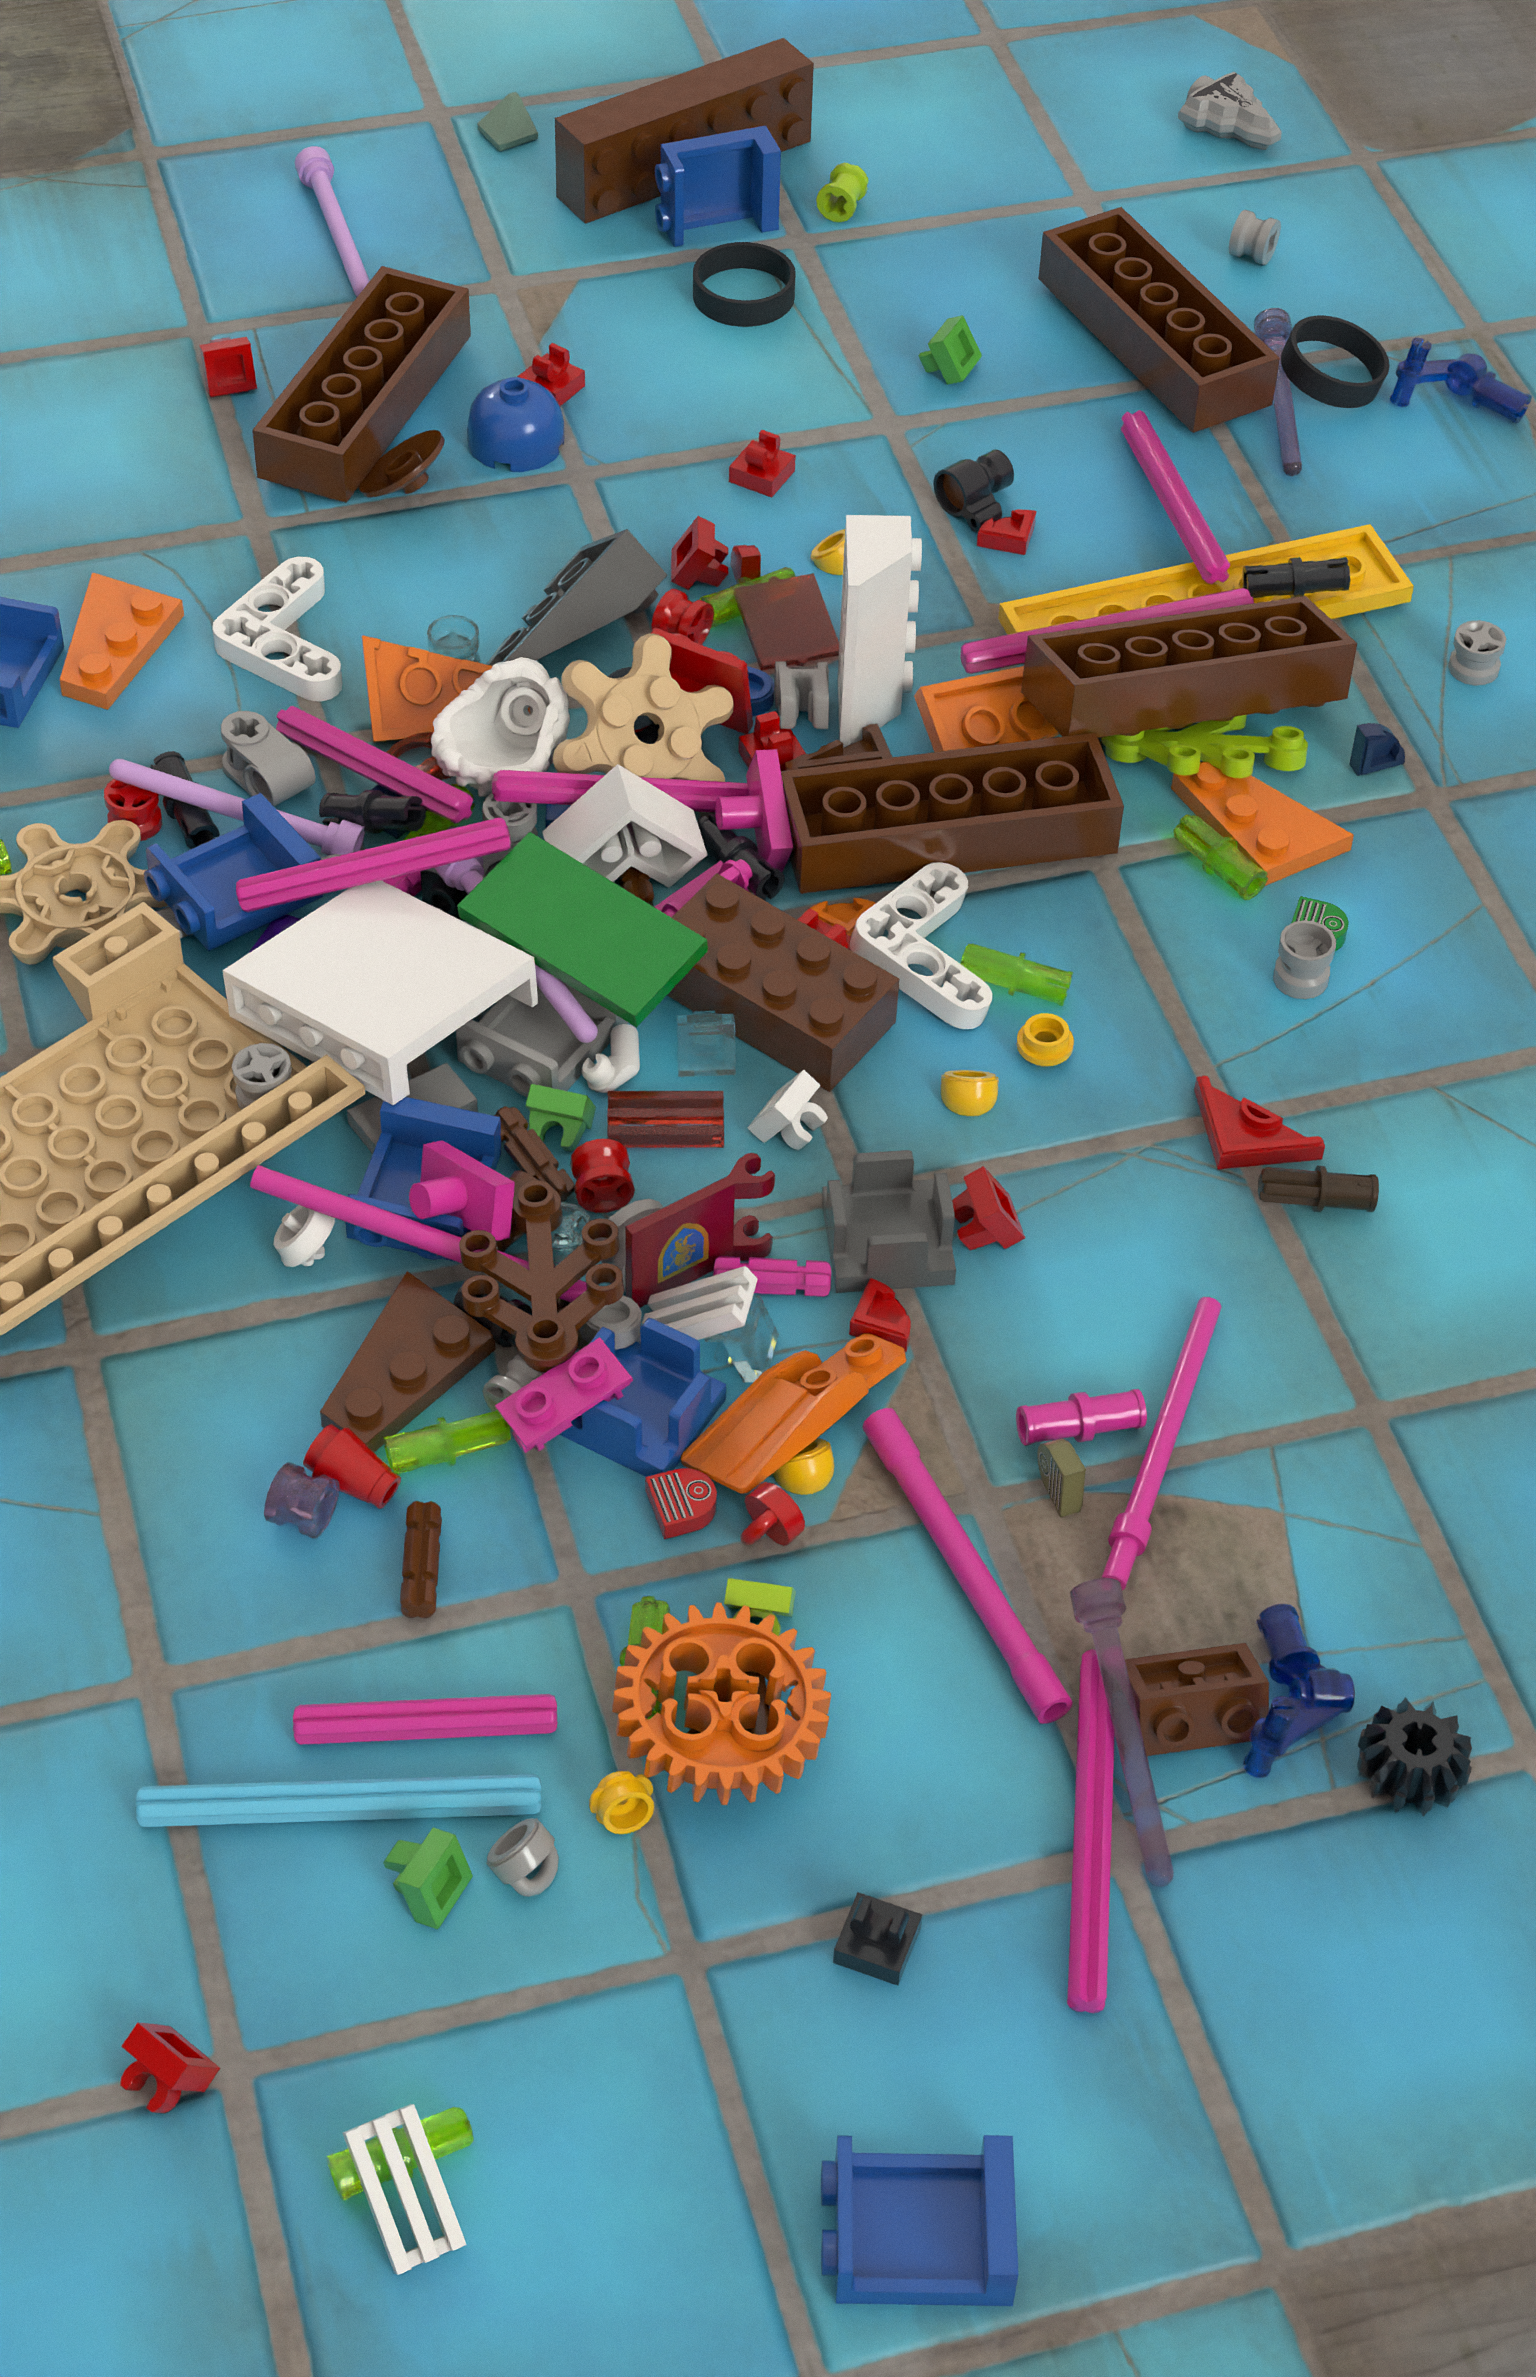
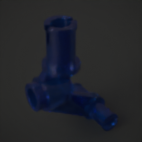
(1462, 377)
(1314, 1691)

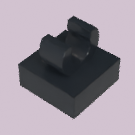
(877, 1938)

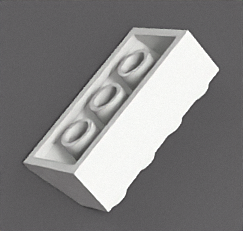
(874, 621)

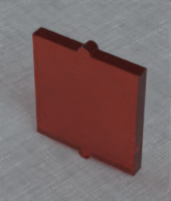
(787, 621)

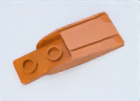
(788, 1411)

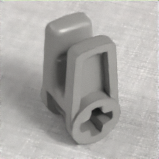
(802, 690)

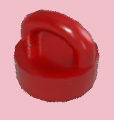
(773, 1515)

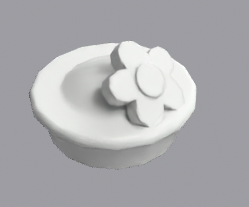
(302, 1236)

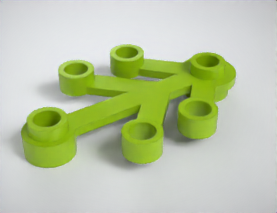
(1205, 741)

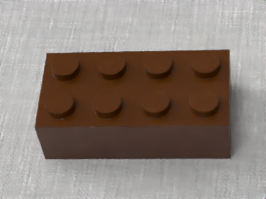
(784, 983)

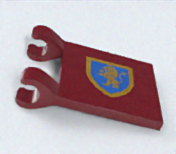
(692, 1232)

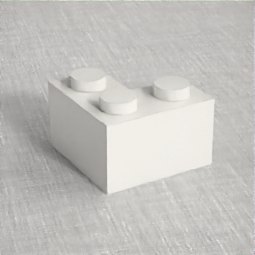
(629, 825)

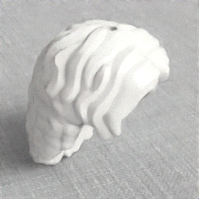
(491, 724)

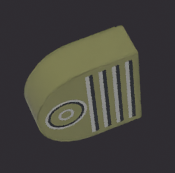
(1062, 1475)

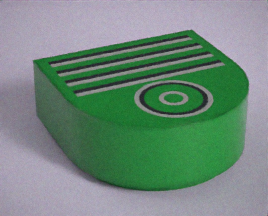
(1325, 914)

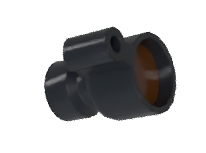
(969, 484)

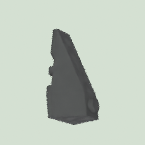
(586, 594)

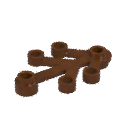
(545, 1336)

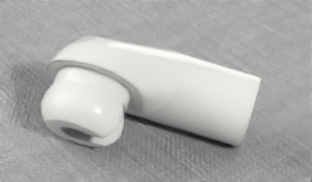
(617, 1068)

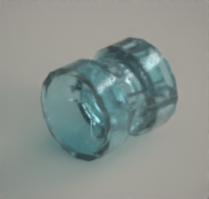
(454, 637)

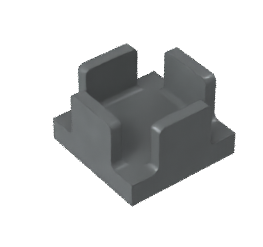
(889, 1225)

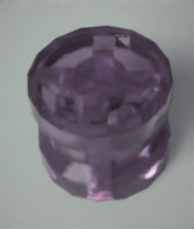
(301, 1500)

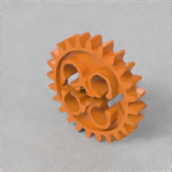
(721, 1703)

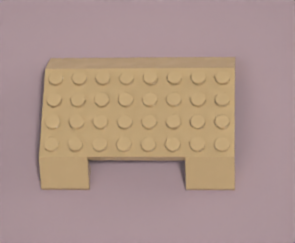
(133, 1113)

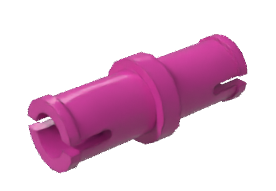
(1081, 1417)

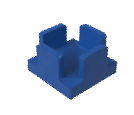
(659, 1409)

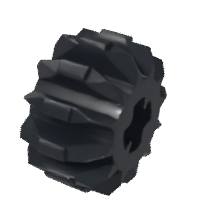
(1414, 1756)

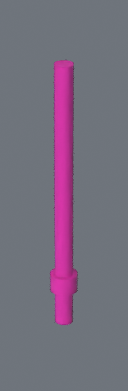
(373, 1218)
(1132, 1528)

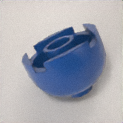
(515, 425)

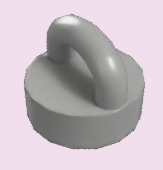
(620, 1317)
(520, 1853)

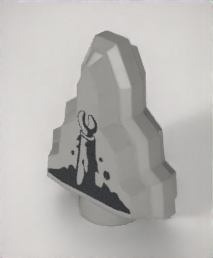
(1229, 111)

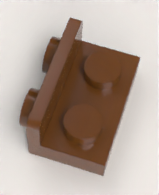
(1198, 1697)

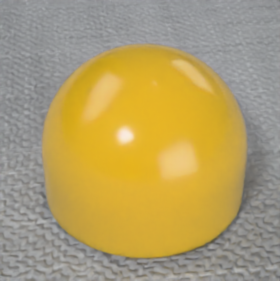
(830, 553)
(969, 1091)
(808, 1470)

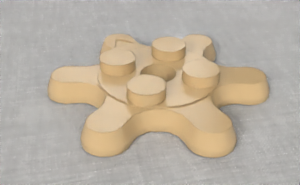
(649, 691)
(58, 867)

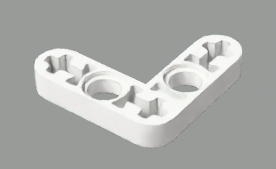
(248, 635)
(964, 996)

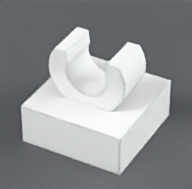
(787, 1109)

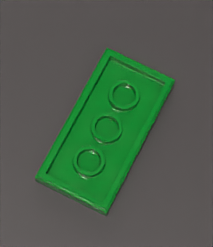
(583, 928)

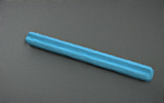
(338, 1800)

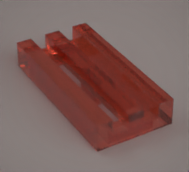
(665, 1111)

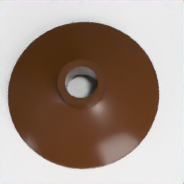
(404, 465)

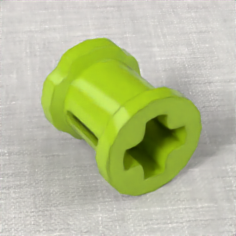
(839, 197)

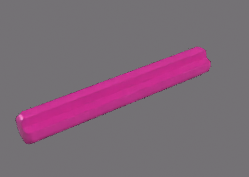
(425, 1719)

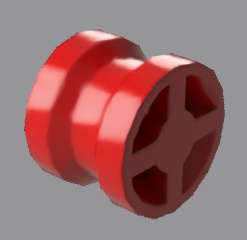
(681, 616)
(133, 805)
(602, 1175)

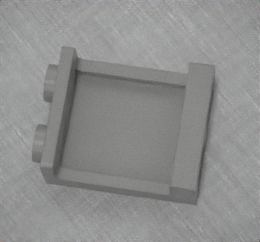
(532, 1043)

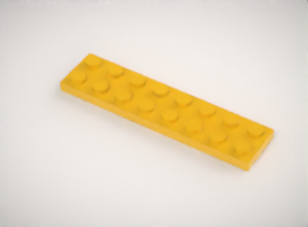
(1374, 583)

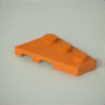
(115, 638)
(411, 687)
(1264, 822)

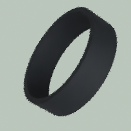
(744, 312)
(1322, 386)

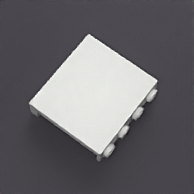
(374, 983)

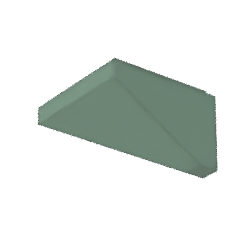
(508, 124)

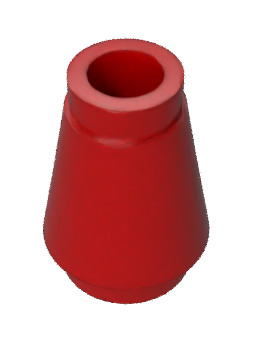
(353, 1464)

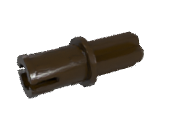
(1318, 1188)

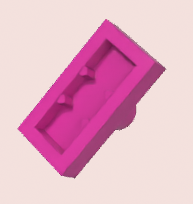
(761, 810)
(464, 1189)

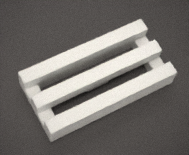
(706, 1305)
(427, 2247)

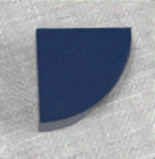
(1375, 749)

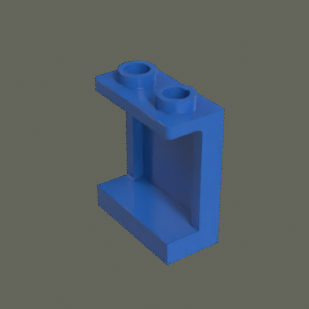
(718, 182)
(28, 651)
(204, 879)
(398, 1162)
(922, 2226)

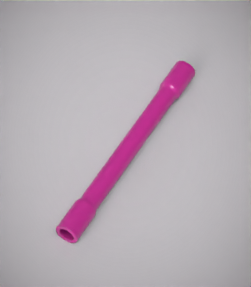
(1027, 1666)

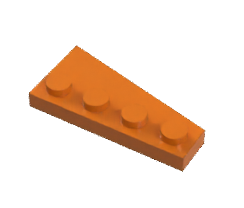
(980, 712)

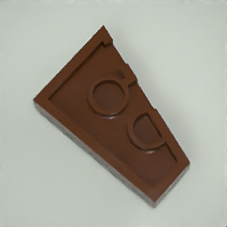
(405, 1363)

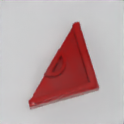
(1249, 1134)

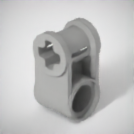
(264, 758)

